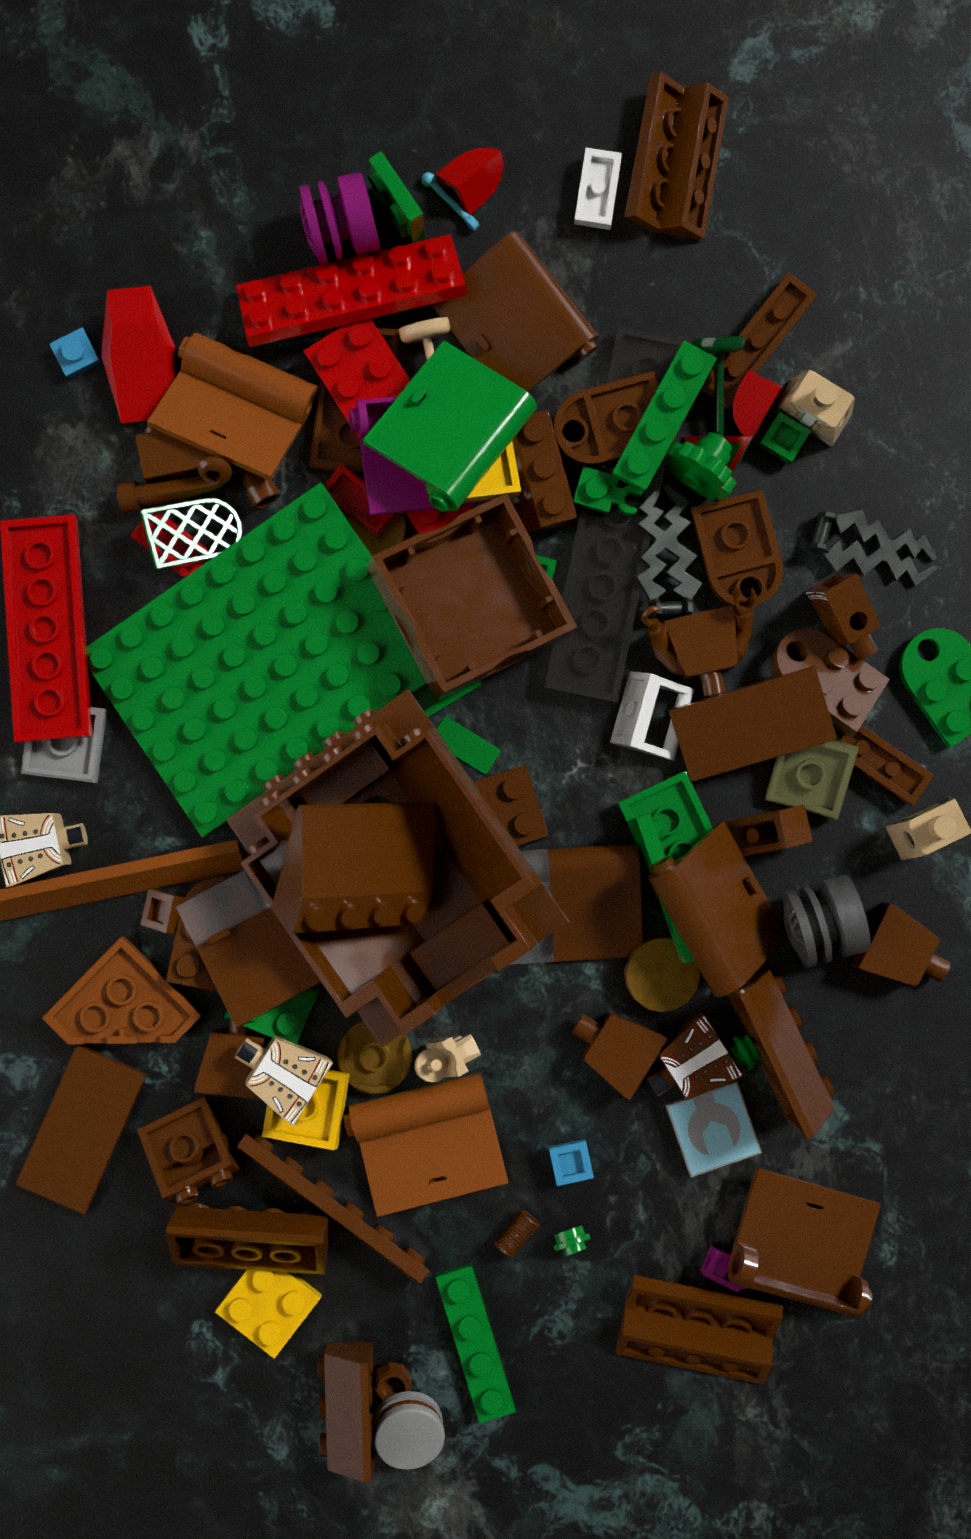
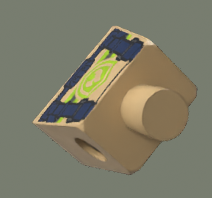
(929, 828)

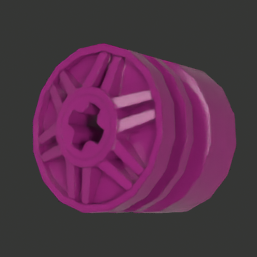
(339, 218)

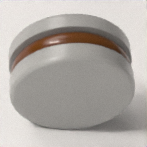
(408, 1430)

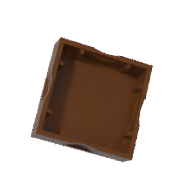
(470, 597)

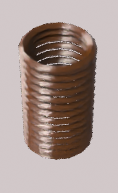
(518, 1234)

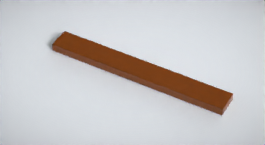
(120, 879)

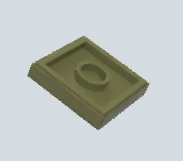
(813, 778)

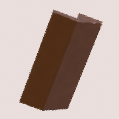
(676, 157)
(698, 1329)

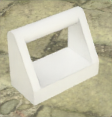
(637, 710)

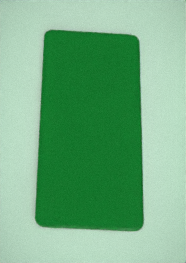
(468, 745)

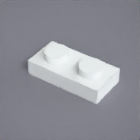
(597, 188)

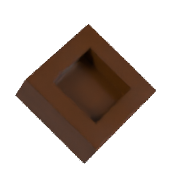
(161, 911)

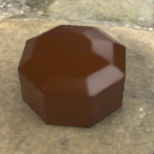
(391, 1379)

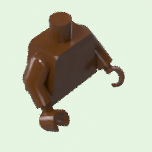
(703, 641)

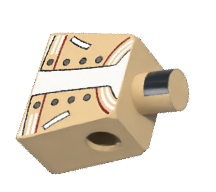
(817, 405)
(36, 845)
(283, 1074)

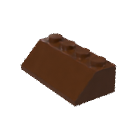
(248, 1239)

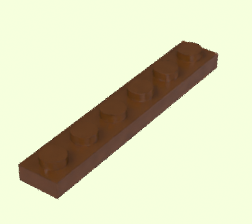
(346, 1216)

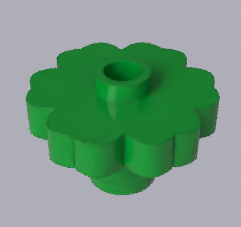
(703, 466)

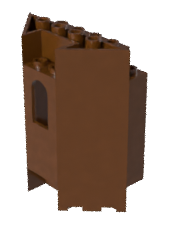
(484, 896)

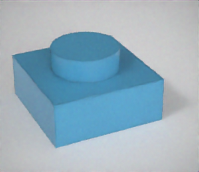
(75, 353)
(571, 1162)

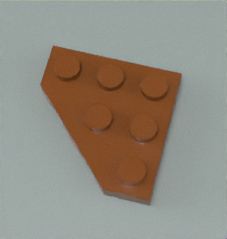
(122, 1003)

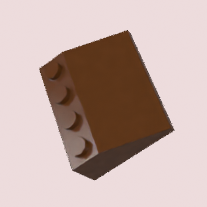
(357, 867)
(783, 1053)

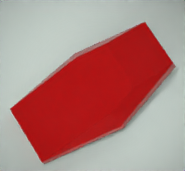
(137, 352)

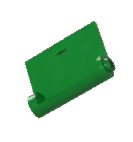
(457, 427)

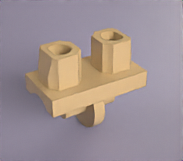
(446, 1058)

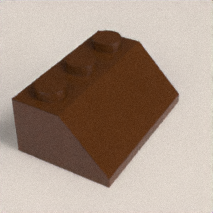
(545, 493)
(348, 1409)

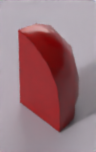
(473, 176)
(754, 402)

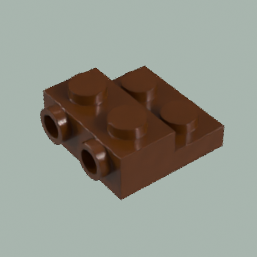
(188, 1152)

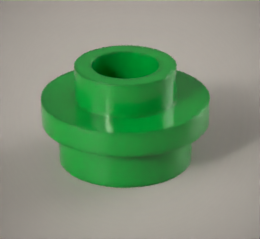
(743, 1052)
(571, 1240)

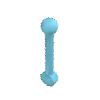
(428, 180)

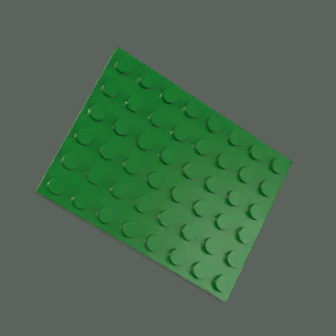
(255, 659)

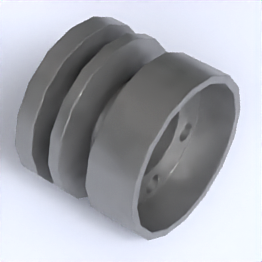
(833, 919)

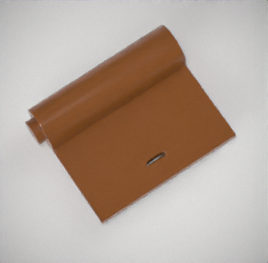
(233, 406)
(427, 1136)

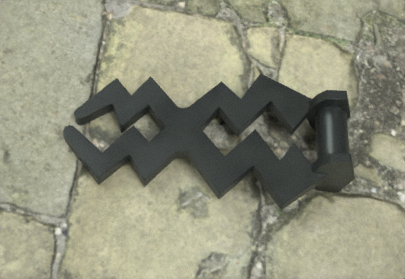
(667, 540)
(885, 553)

